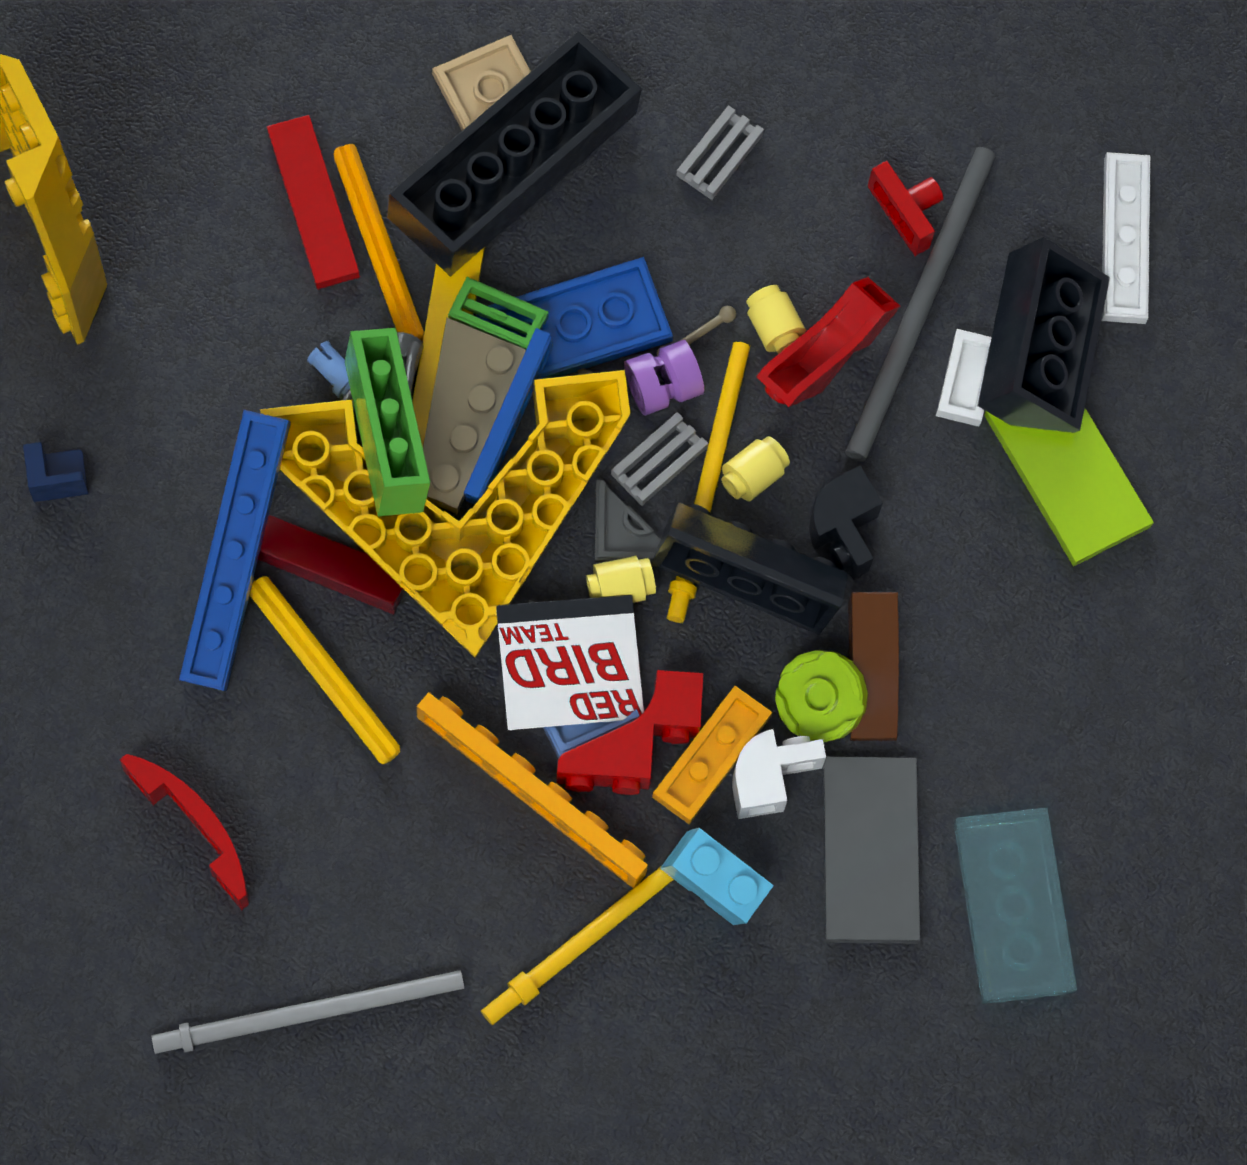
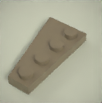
(465, 401)

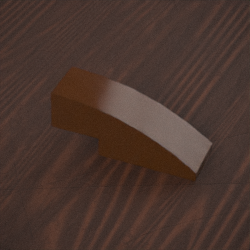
(876, 655)

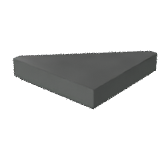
(620, 529)

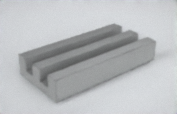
(740, 125)
(686, 433)

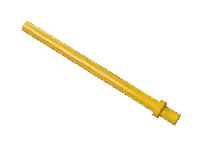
(682, 589)

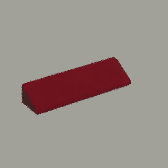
(329, 564)

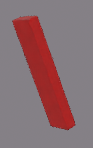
(313, 202)

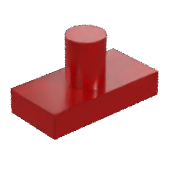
(906, 206)

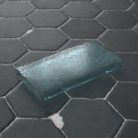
(1015, 905)

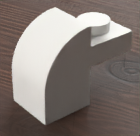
(760, 771)

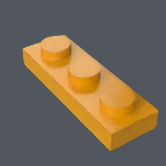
(711, 755)

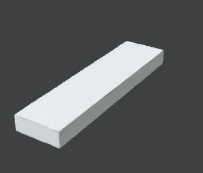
(1126, 237)

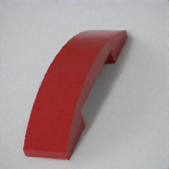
(157, 783)

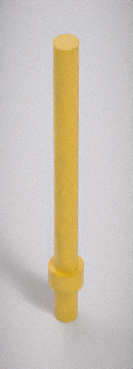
(525, 986)

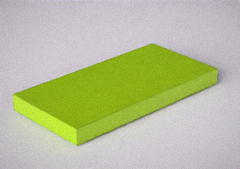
(1075, 486)

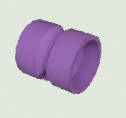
(678, 371)

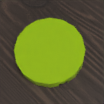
(821, 695)

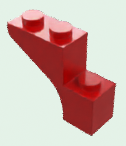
(821, 351)
(625, 754)

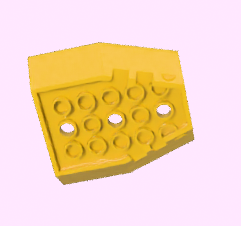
(46, 188)

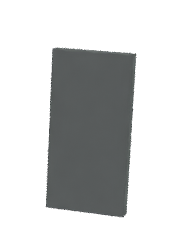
(871, 850)

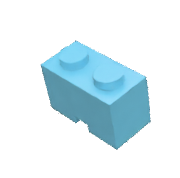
(716, 876)

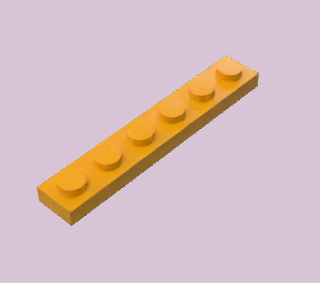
(548, 801)

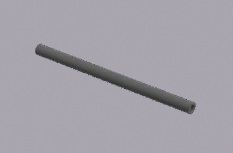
(920, 304)

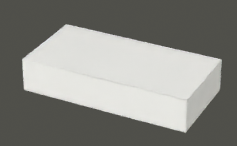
(964, 378)

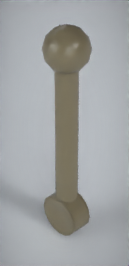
(726, 314)

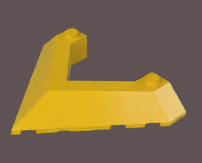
(483, 559)

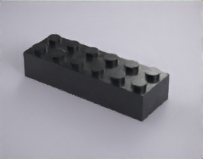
(513, 153)

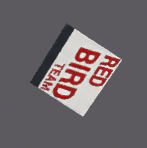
(569, 662)

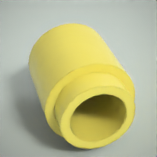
(774, 318)
(754, 468)
(622, 578)

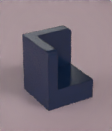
(54, 474)

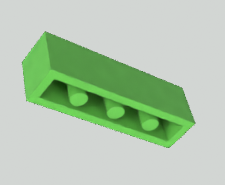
(387, 422)

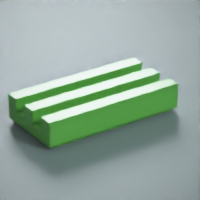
(500, 298)

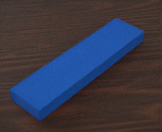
(509, 415)

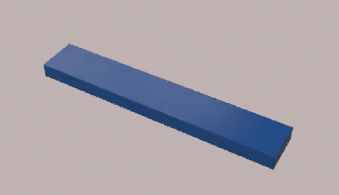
(235, 550)

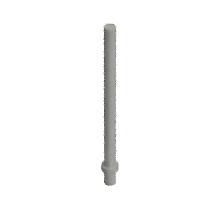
(188, 1036)

